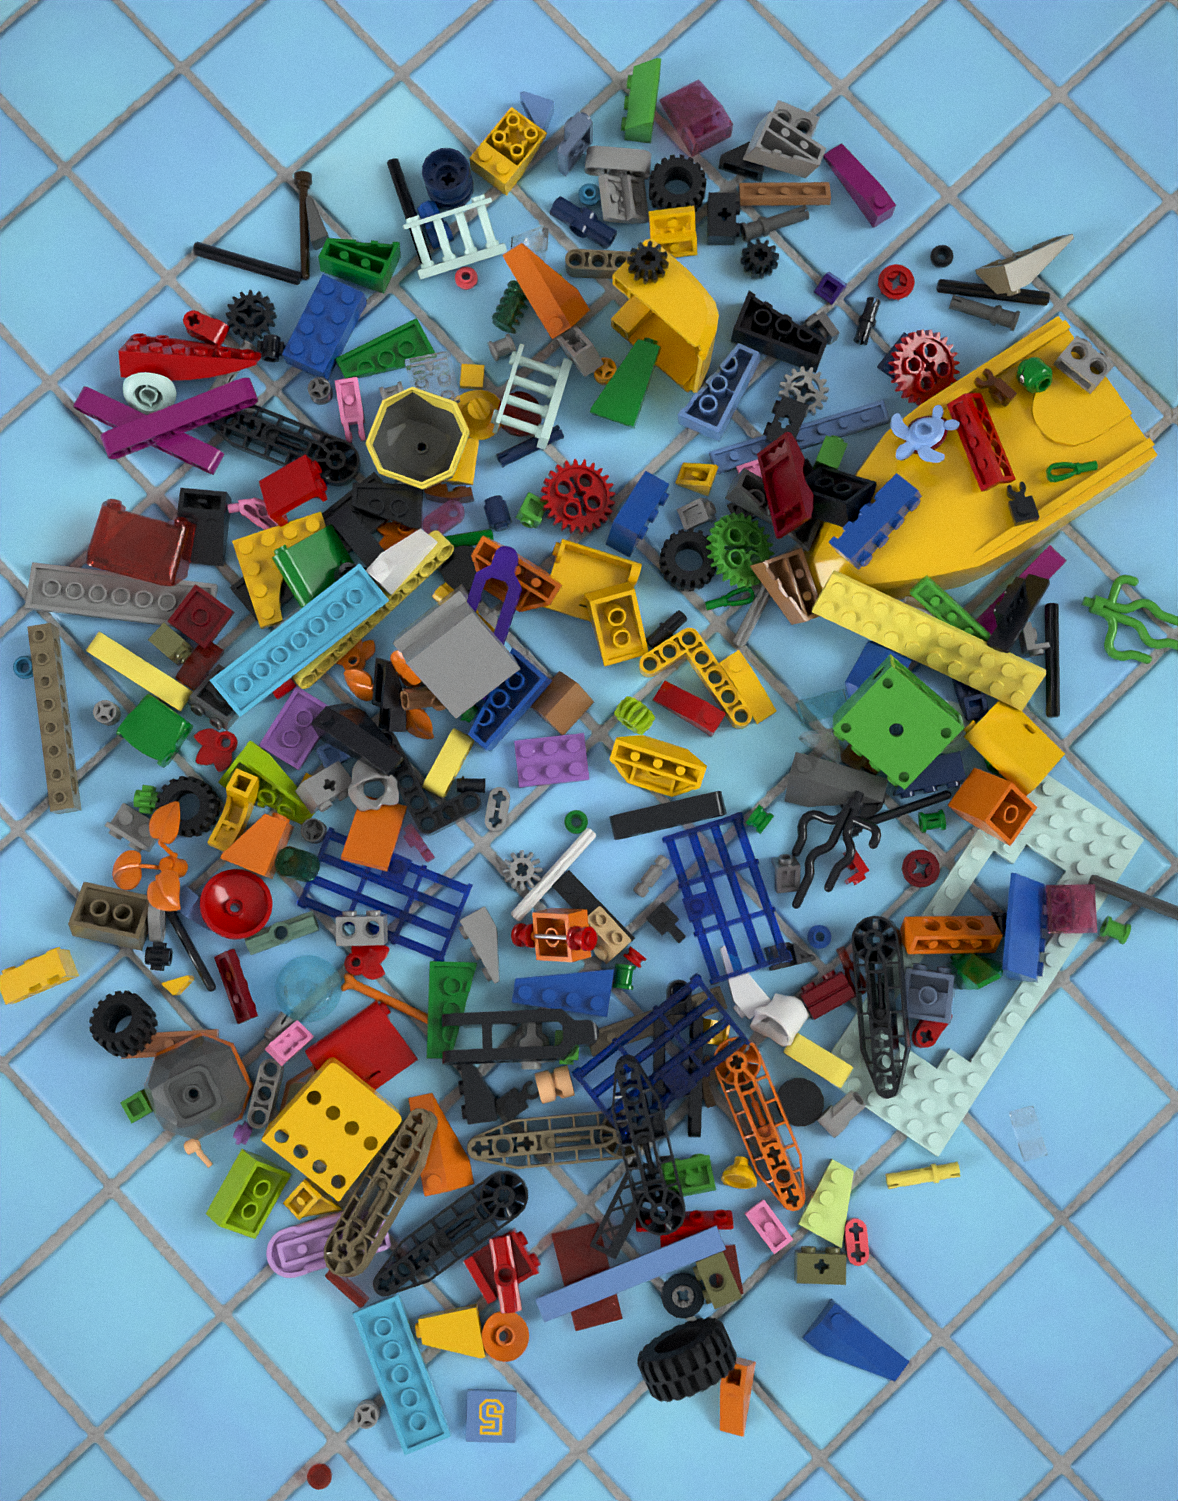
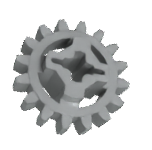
(811, 393)

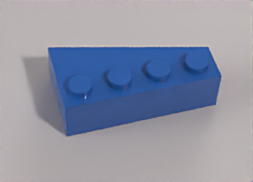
(876, 522)
(508, 703)

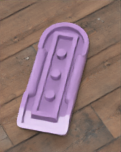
(301, 1247)

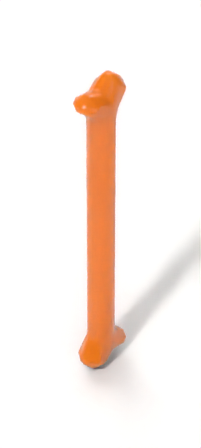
(352, 983)

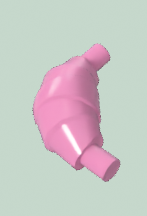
(254, 510)

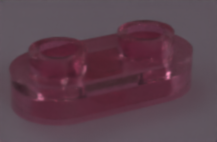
(443, 519)

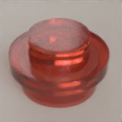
(319, 1476)

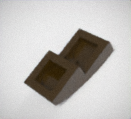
(706, 1090)

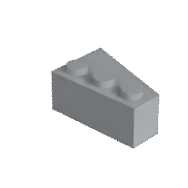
(784, 147)

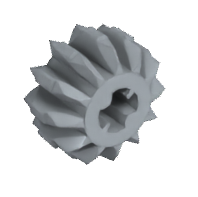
(514, 868)

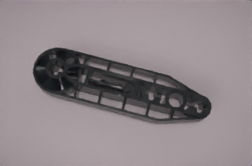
(268, 434)
(881, 1020)
(642, 1133)
(440, 1243)

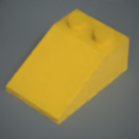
(616, 623)

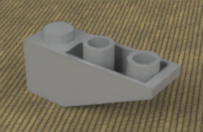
(484, 937)

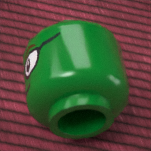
(1034, 375)

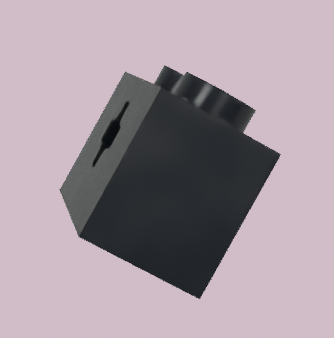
(720, 206)
(786, 408)

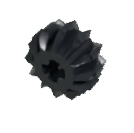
(647, 253)
(751, 260)

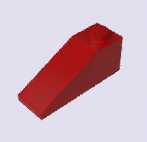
(689, 708)

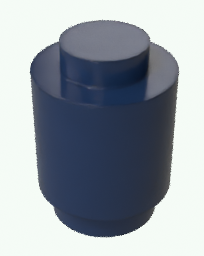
(497, 513)

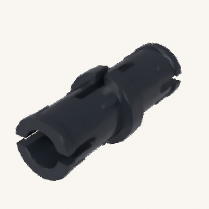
(867, 321)

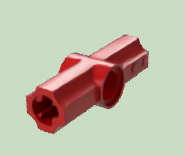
(507, 1289)

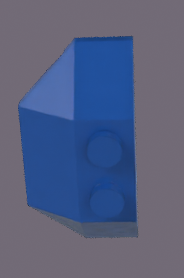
(867, 663)

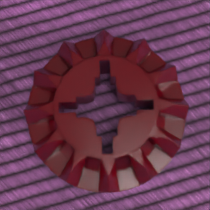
(931, 871)

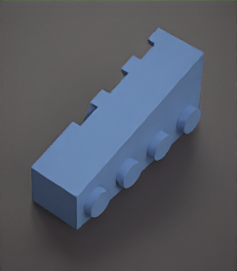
(719, 397)

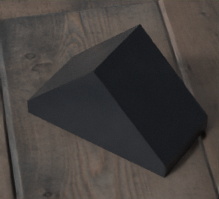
(733, 162)

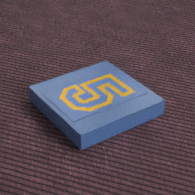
(491, 1416)

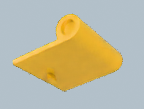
(584, 571)
(1014, 746)

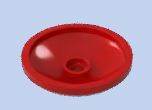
(238, 889)

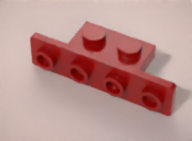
(693, 1223)

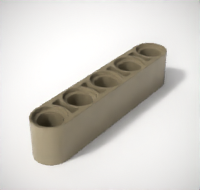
(588, 257)

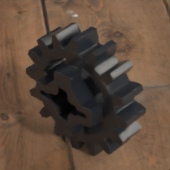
(260, 319)

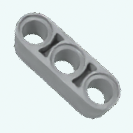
(617, 162)
(257, 1102)

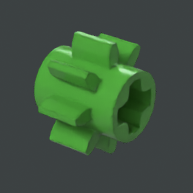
(146, 799)

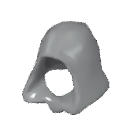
(364, 774)

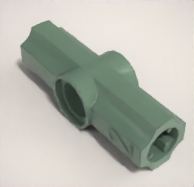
(296, 928)

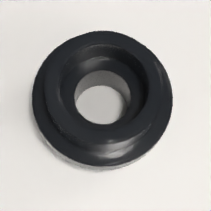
(941, 250)

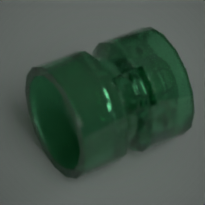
(297, 864)

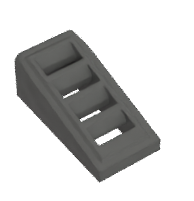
(316, 227)

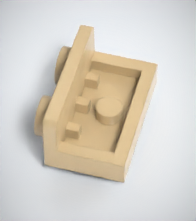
(610, 936)

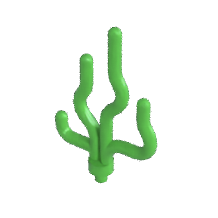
(1112, 611)

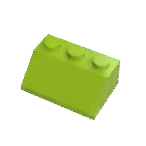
(248, 1194)

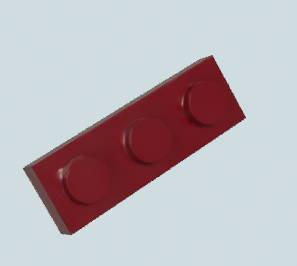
(236, 986)

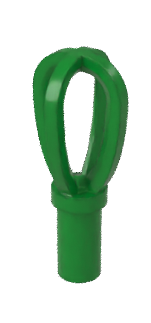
(1078, 468)
(723, 600)

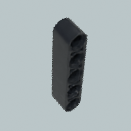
(667, 815)

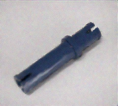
(526, 447)

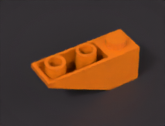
(735, 1397)

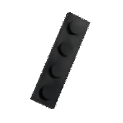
(581, 898)

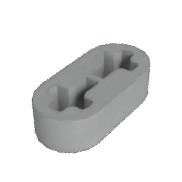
(491, 808)
(156, 924)

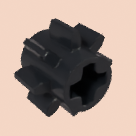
(270, 348)
(158, 956)

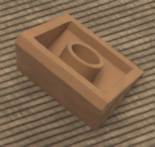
(562, 703)

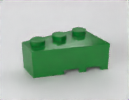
(360, 262)

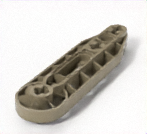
(545, 1141)
(354, 1251)

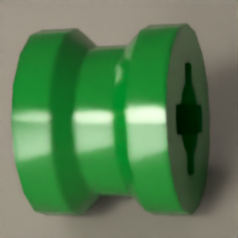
(759, 819)

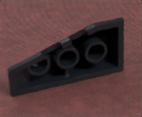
(357, 736)

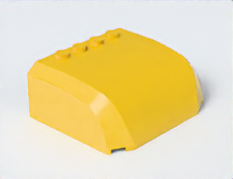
(675, 314)

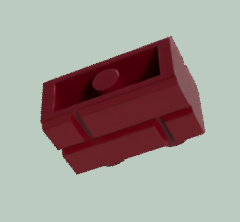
(827, 994)

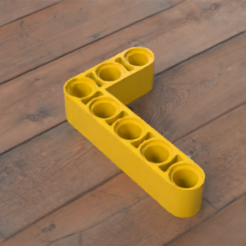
(702, 670)

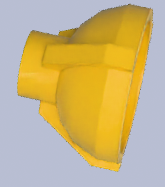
(739, 1174)

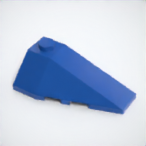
(850, 1341)

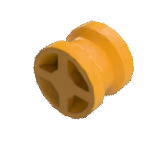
(608, 366)

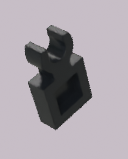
(1021, 508)
(514, 1102)

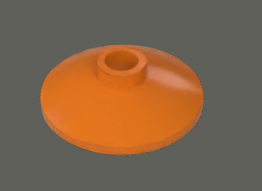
(516, 1336)

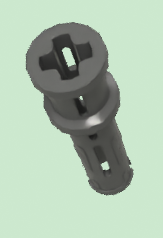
(764, 225)
(995, 314)

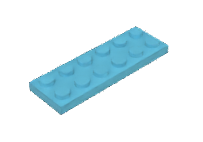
(401, 1374)

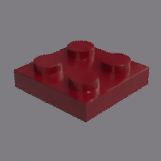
(200, 616)

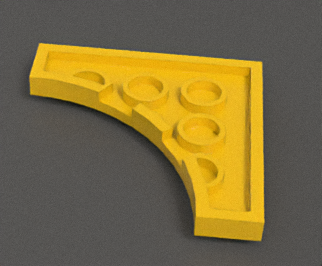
(259, 569)

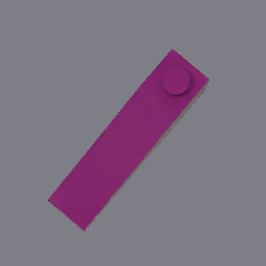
(860, 185)

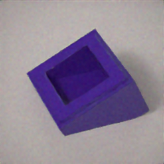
(830, 288)

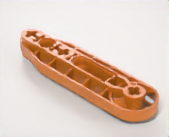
(766, 1135)

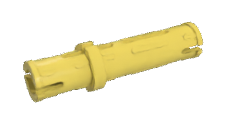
(922, 1175)

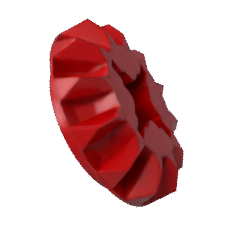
(890, 273)

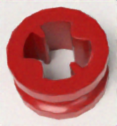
(635, 957)

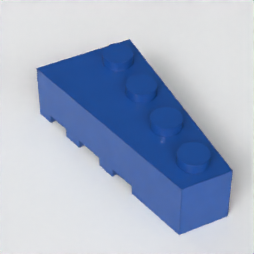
(572, 992)

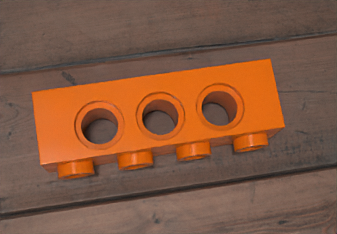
(950, 934)

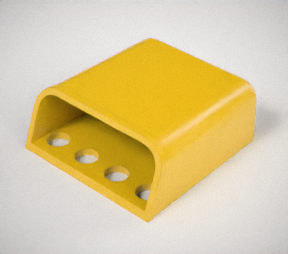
(337, 1123)

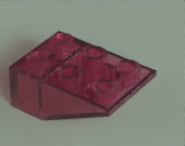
(697, 117)

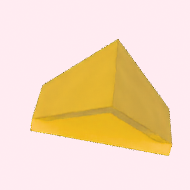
(310, 1200)

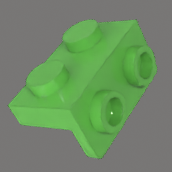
(694, 1174)

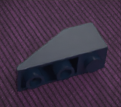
(943, 770)

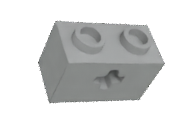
(580, 350)
(314, 792)

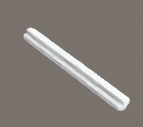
(553, 874)

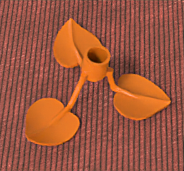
(361, 685)
(165, 890)

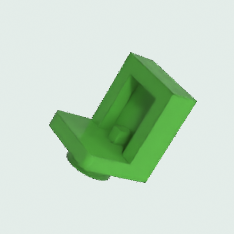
(531, 511)

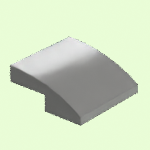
(623, 199)

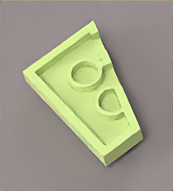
(829, 1204)

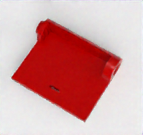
(366, 1046)

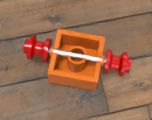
(557, 935)

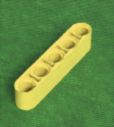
(139, 671)

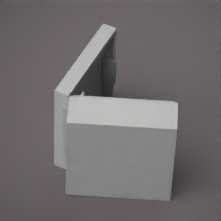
(455, 653)

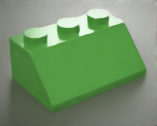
(642, 101)

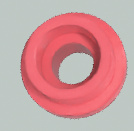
(466, 284)

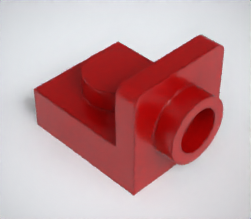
(859, 868)

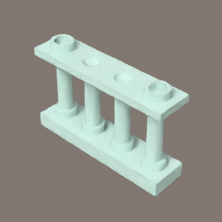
(471, 253)
(553, 392)

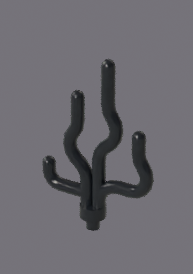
(843, 821)

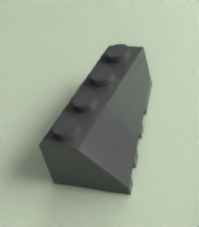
(749, 493)

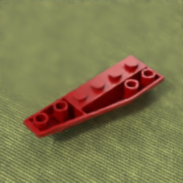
(181, 358)

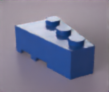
(637, 513)

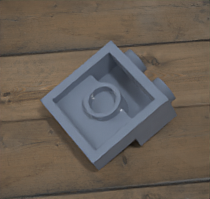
(577, 139)
(930, 993)

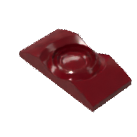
(785, 484)

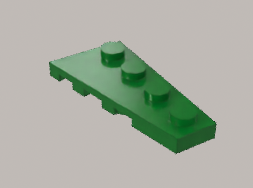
(386, 351)
(446, 994)

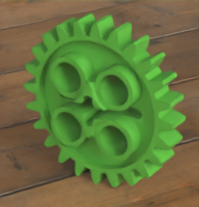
(739, 533)

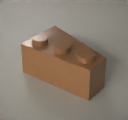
(789, 584)

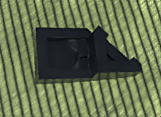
(799, 956)

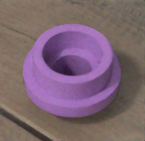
(242, 1133)

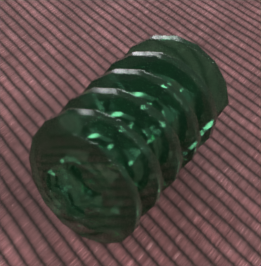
(510, 308)

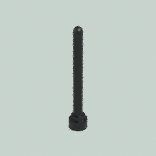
(905, 809)
(191, 950)

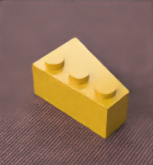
(37, 975)

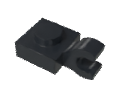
(664, 920)

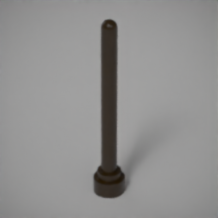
(303, 181)

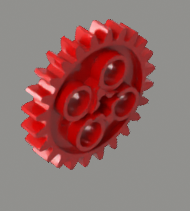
(923, 366)
(596, 491)

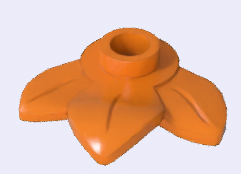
(393, 534)
(361, 651)

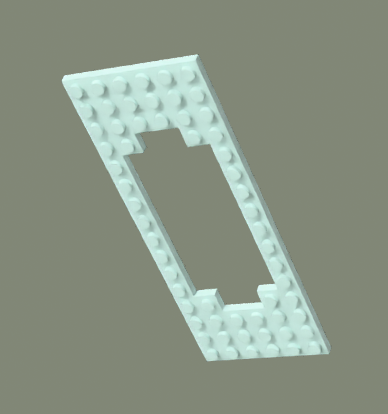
(936, 1099)

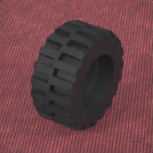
(687, 1359)

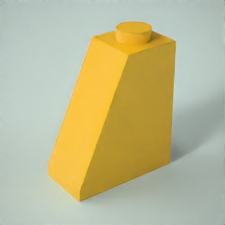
(453, 1330)

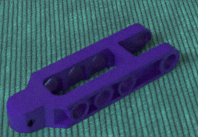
(502, 568)

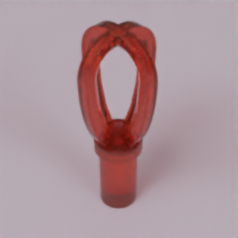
(847, 965)

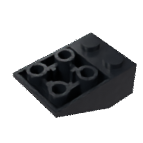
(211, 515)

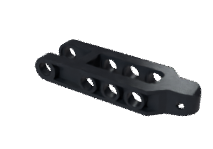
(695, 1030)
(575, 1034)

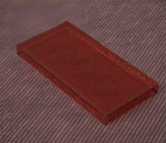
(580, 1261)

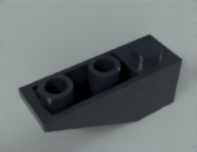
(478, 1096)

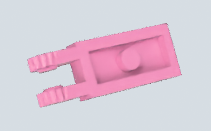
(350, 406)

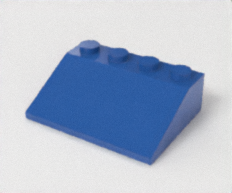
(1024, 929)

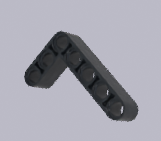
(427, 811)

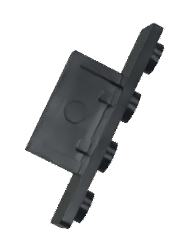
(1015, 610)

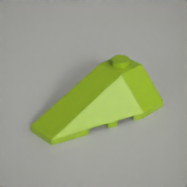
(275, 787)

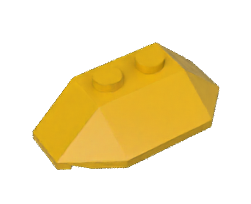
(657, 765)

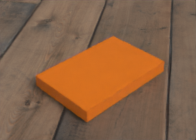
(374, 836)

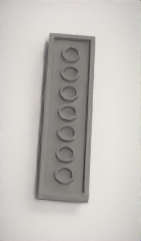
(105, 594)

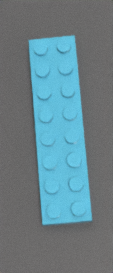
(299, 640)

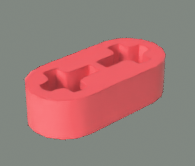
(862, 1241)

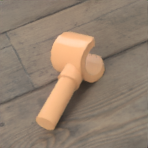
(194, 1146)

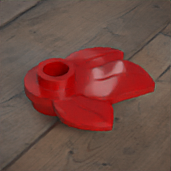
(212, 749)
(370, 957)

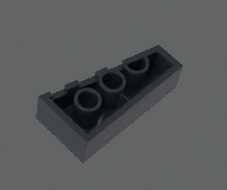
(777, 335)

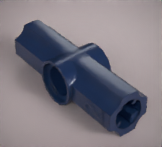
(583, 222)

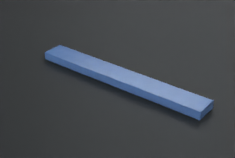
(809, 435)
(630, 1273)

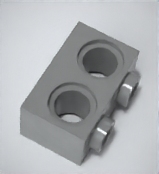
(797, 118)
(1079, 369)
(362, 934)

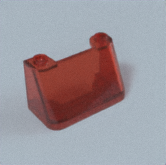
(141, 545)

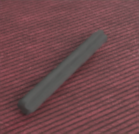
(1134, 896)

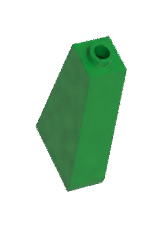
(627, 388)

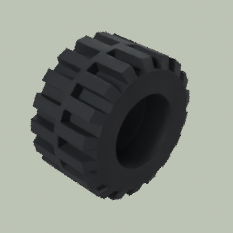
(681, 170)
(678, 576)
(208, 804)
(111, 1012)

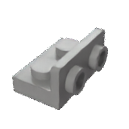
(133, 827)

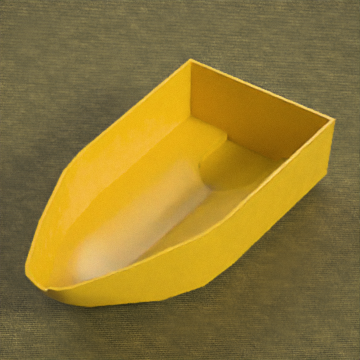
(970, 533)

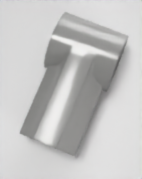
(837, 1117)

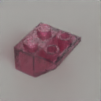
(1071, 909)

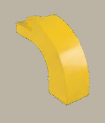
(240, 801)

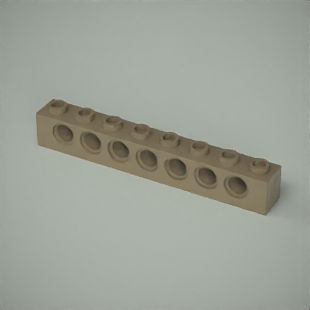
(54, 718)

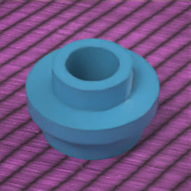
(589, 200)
(18, 665)

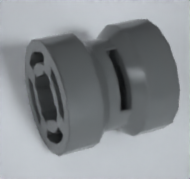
(310, 830)

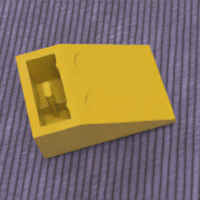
(507, 151)

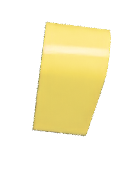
(448, 763)
(818, 1060)

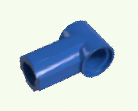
(429, 209)

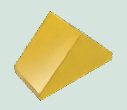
(697, 477)

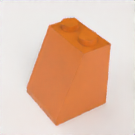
(992, 805)
(260, 845)

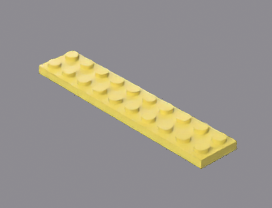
(928, 640)

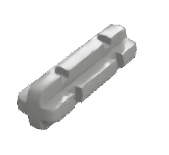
(651, 876)

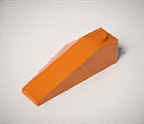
(551, 296)
(447, 1162)

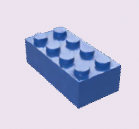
(324, 327)

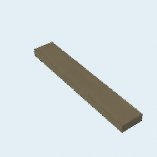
(614, 1030)

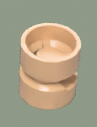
(554, 1084)

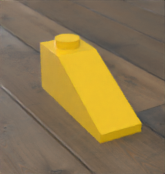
(748, 686)

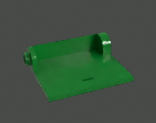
(311, 563)

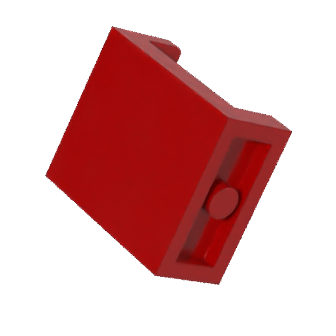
(292, 487)
(481, 1265)

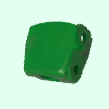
(155, 730)

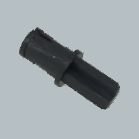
(666, 629)

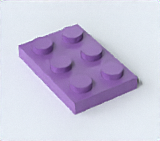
(291, 733)
(551, 760)

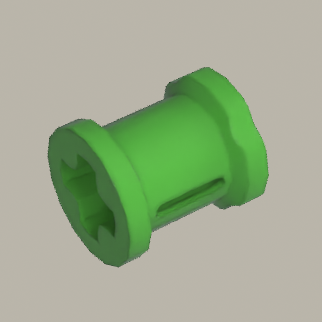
(1115, 930)

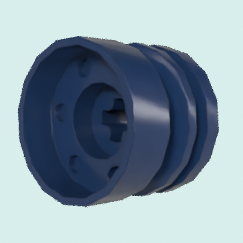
(448, 178)

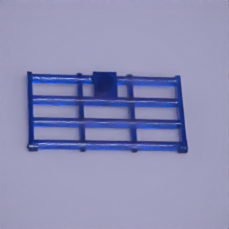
(393, 880)
(708, 902)
(672, 1072)

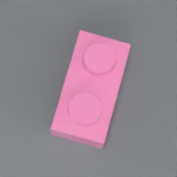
(768, 1226)

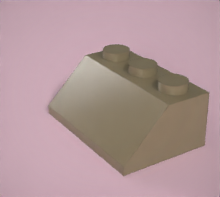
(110, 916)

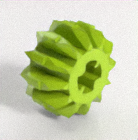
(634, 715)

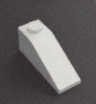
(400, 560)
(744, 990)

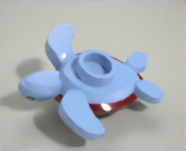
(923, 435)

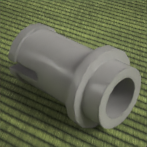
(277, 1027)

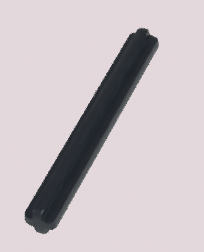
(404, 196)
(247, 263)
(984, 291)
(1052, 660)

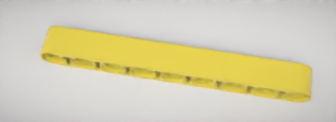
(319, 666)

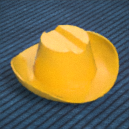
(477, 411)

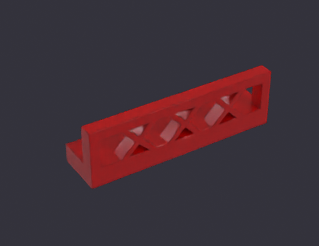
(978, 441)

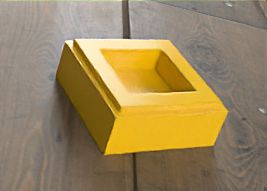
(472, 376)

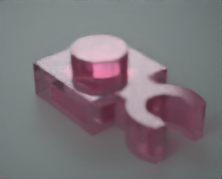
(414, 839)

